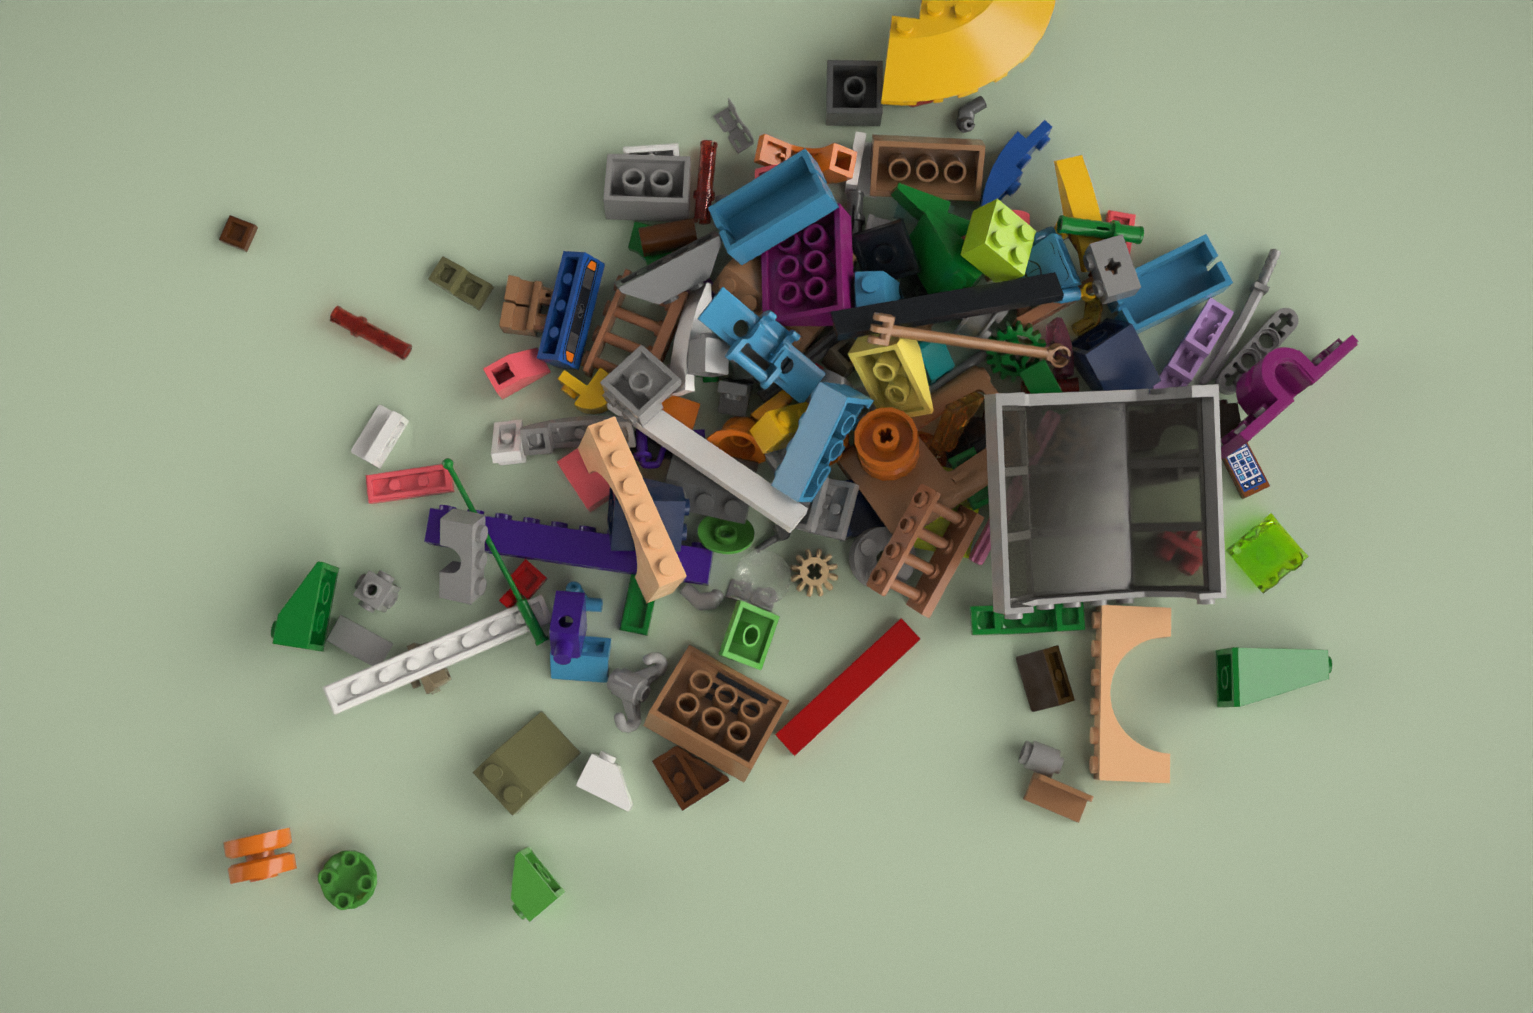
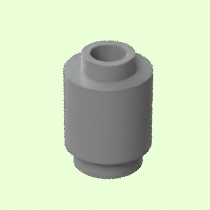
(1041, 758)

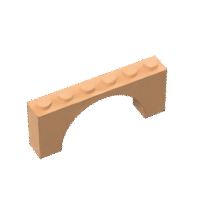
(608, 453)
(1115, 752)

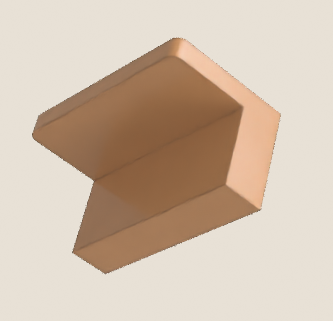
(1056, 797)

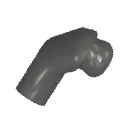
(967, 112)

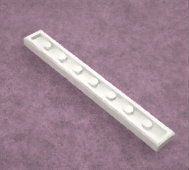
(722, 469)
(432, 656)

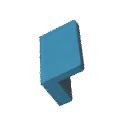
(590, 667)

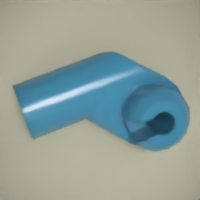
(592, 604)

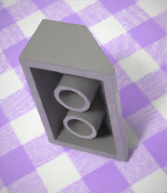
(647, 187)

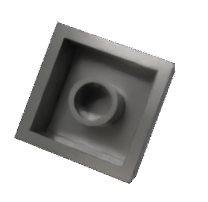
(854, 93)

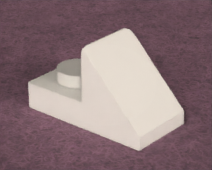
(507, 443)

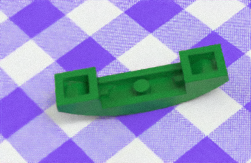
(1059, 619)

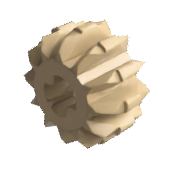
(804, 572)

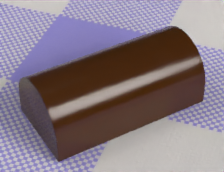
(667, 236)

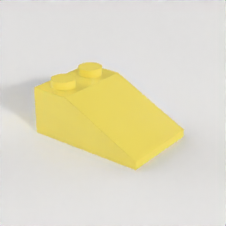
(893, 374)

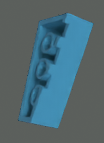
(819, 439)

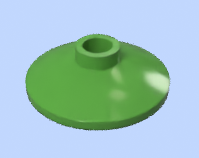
(725, 535)

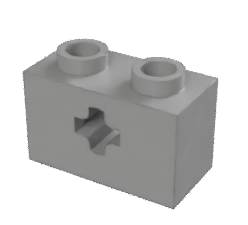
(1114, 255)

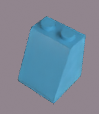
(874, 288)

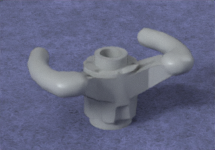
(634, 689)

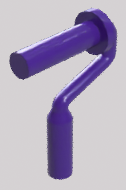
(642, 454)

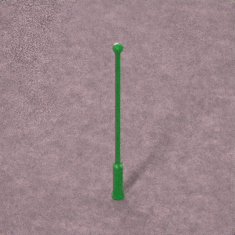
(522, 604)

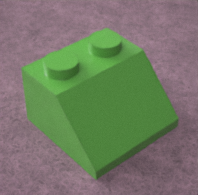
(532, 886)

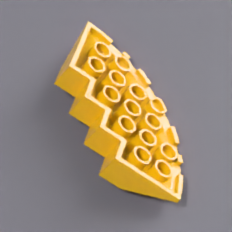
(959, 47)

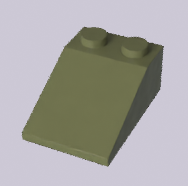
(526, 763)

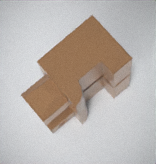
(523, 307)

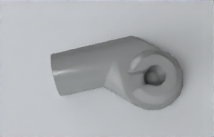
(702, 601)

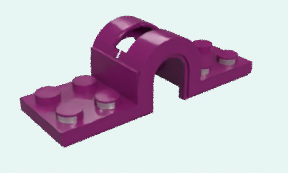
(1273, 384)

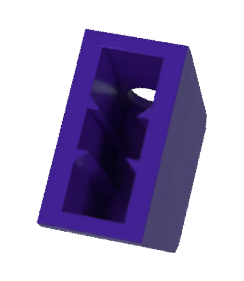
(568, 637)

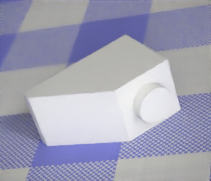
(605, 780)

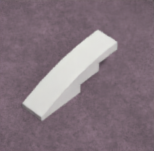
(688, 329)

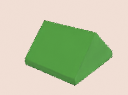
(749, 635)

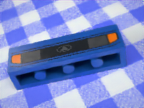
(571, 310)

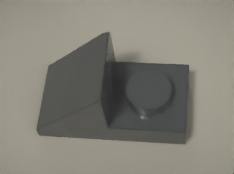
(734, 397)

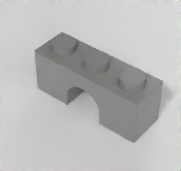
(708, 359)
(466, 535)

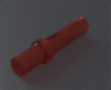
(704, 194)
(360, 327)

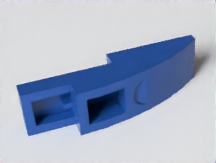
(1013, 158)

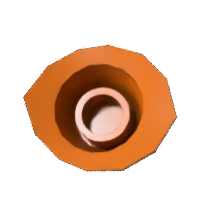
(737, 440)

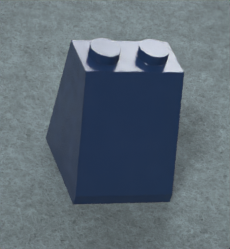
(1113, 358)
(670, 505)

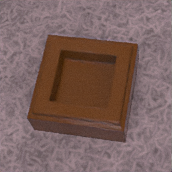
(238, 233)

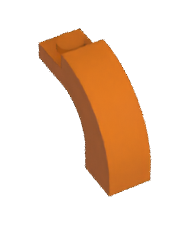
(834, 160)

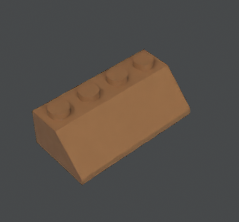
(930, 164)
(746, 285)

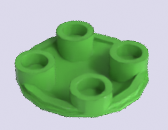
(348, 879)

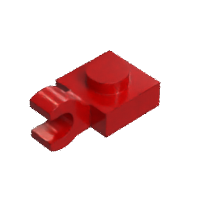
(527, 580)

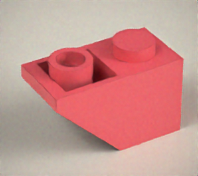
(516, 372)

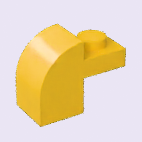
(589, 396)

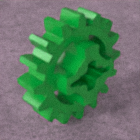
(1010, 335)

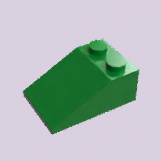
(940, 258)
(307, 613)

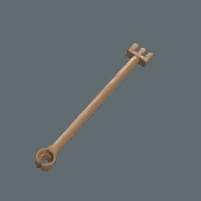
(889, 330)

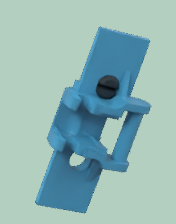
(769, 339)

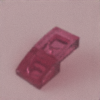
(1057, 333)

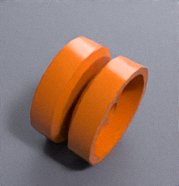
(887, 444)
(260, 856)

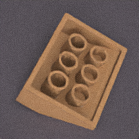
(708, 726)

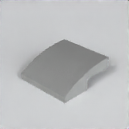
(830, 510)

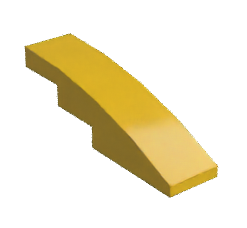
(1077, 198)

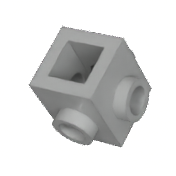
(386, 591)

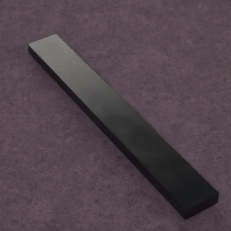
(950, 305)

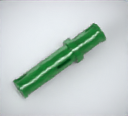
(1099, 229)

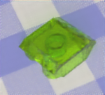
(1267, 553)

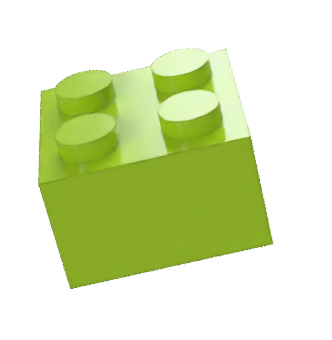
(998, 242)

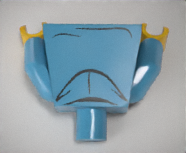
(1050, 256)

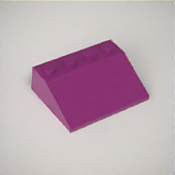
(810, 273)

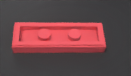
(408, 484)

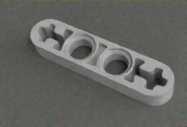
(1254, 348)

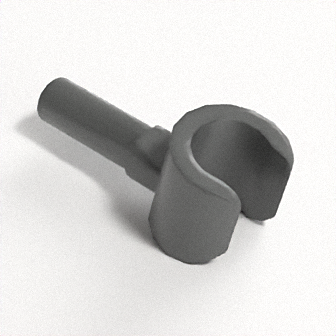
(780, 535)

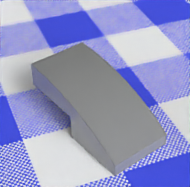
(359, 641)

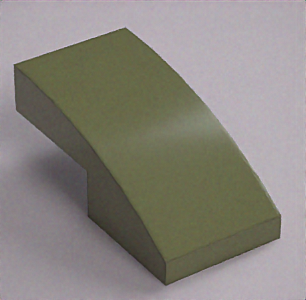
(461, 283)

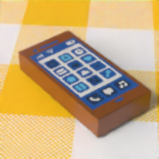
(1245, 471)

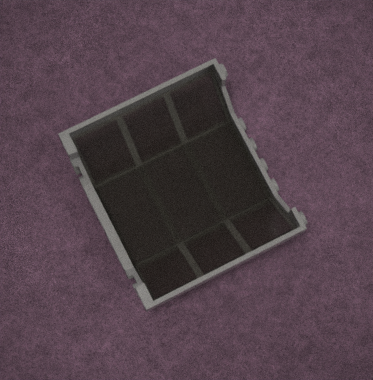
(1104, 497)

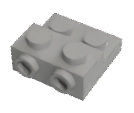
(640, 386)

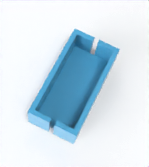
(773, 207)
(1173, 285)

